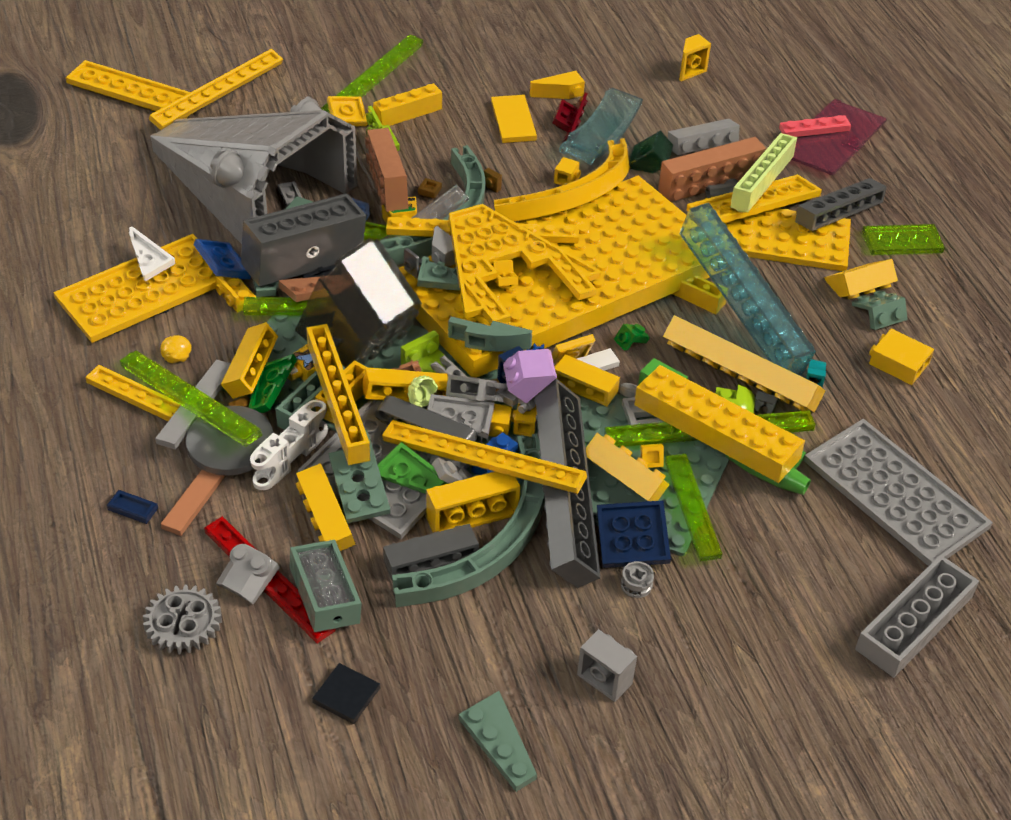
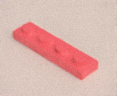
(815, 126)

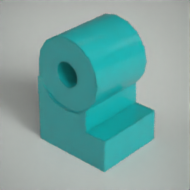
(816, 369)

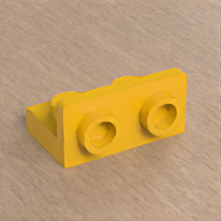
(233, 291)

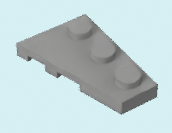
(465, 411)

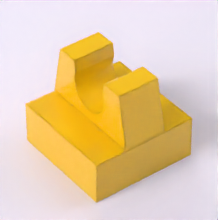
(653, 455)

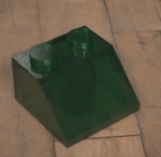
(650, 153)

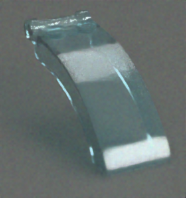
(605, 124)

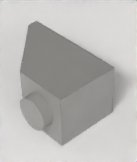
(442, 247)

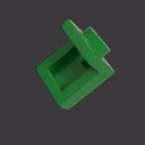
(629, 334)

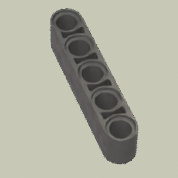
(402, 411)

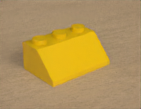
(863, 279)

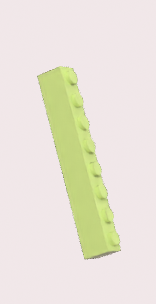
(763, 173)

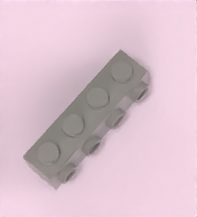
(704, 136)

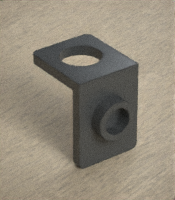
(411, 263)

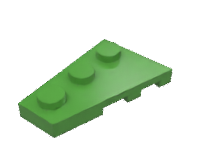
(409, 470)

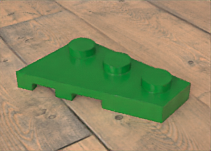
(271, 382)

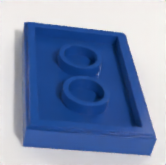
(221, 258)

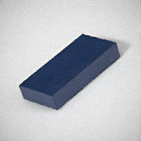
(132, 506)

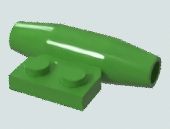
(793, 481)

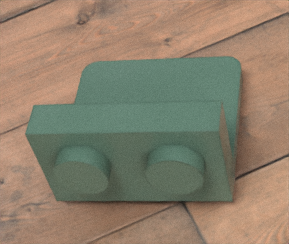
(883, 308)

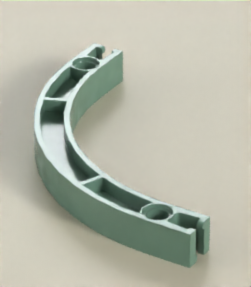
(474, 181)
(484, 563)

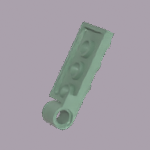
(349, 490)

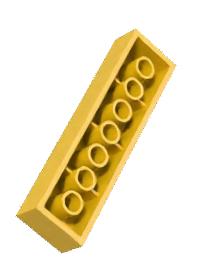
(739, 361)
(719, 423)

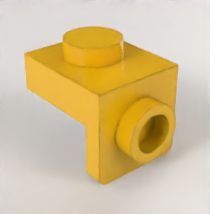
(506, 275)

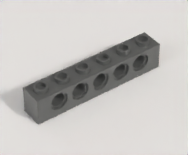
(840, 204)

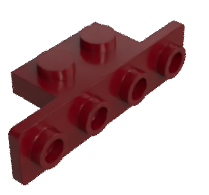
(568, 116)

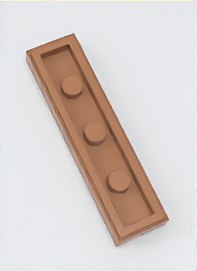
(191, 502)

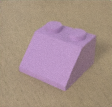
(529, 373)

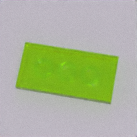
(903, 239)

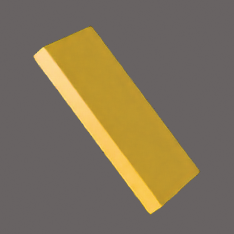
(513, 118)

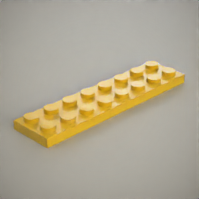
(124, 86)
(778, 194)

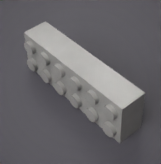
(916, 615)

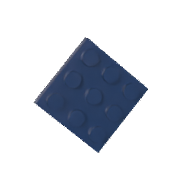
(633, 533)

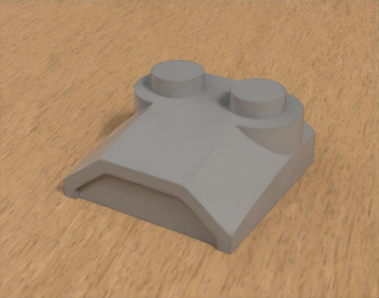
(247, 572)

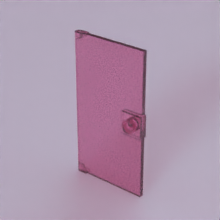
(833, 150)

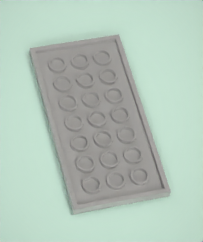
(898, 492)

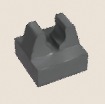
(764, 399)

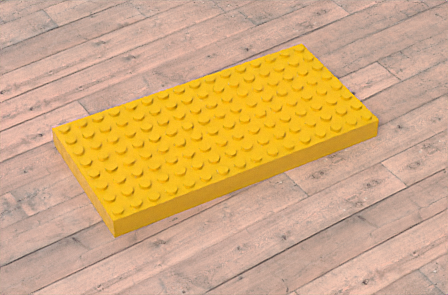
(624, 234)

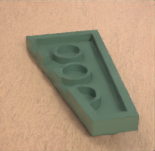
(499, 739)

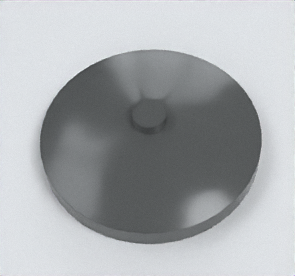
(220, 453)

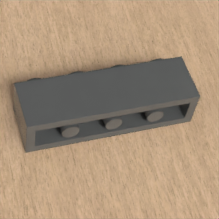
(430, 550)

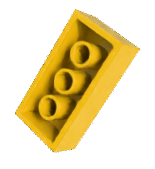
(472, 501)

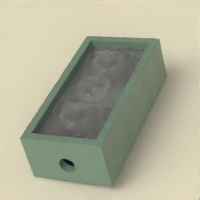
(325, 585)

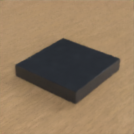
(346, 693)

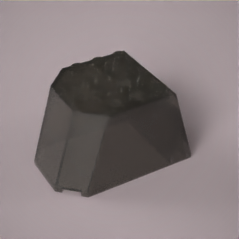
(362, 303)

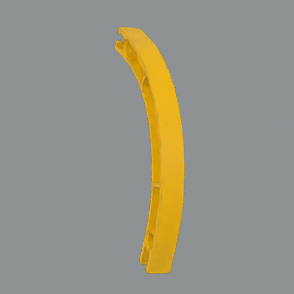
(572, 194)

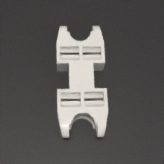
(279, 451)

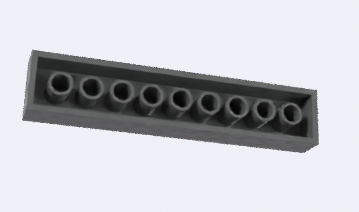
(568, 514)

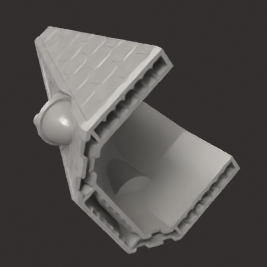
(230, 156)

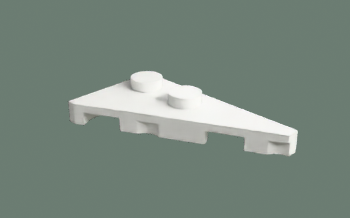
(149, 255)

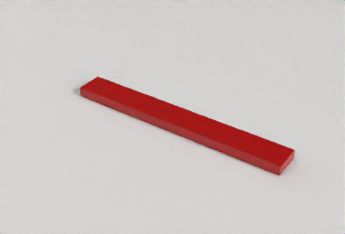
(279, 587)

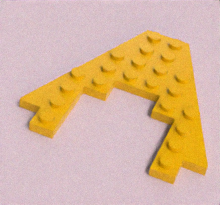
(487, 236)

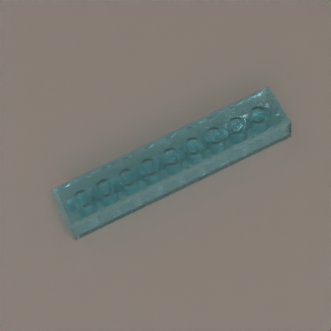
(746, 290)

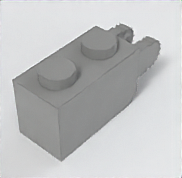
(473, 388)

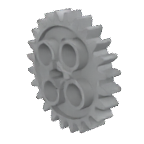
(200, 616)

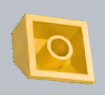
(694, 57)

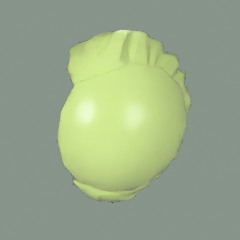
(421, 390)

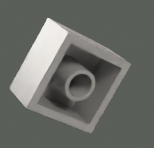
(606, 665)

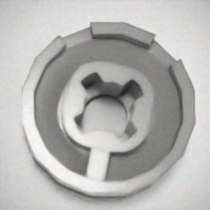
(638, 578)

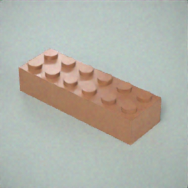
(386, 169)
(691, 173)

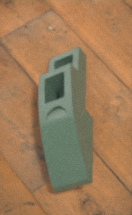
(489, 338)

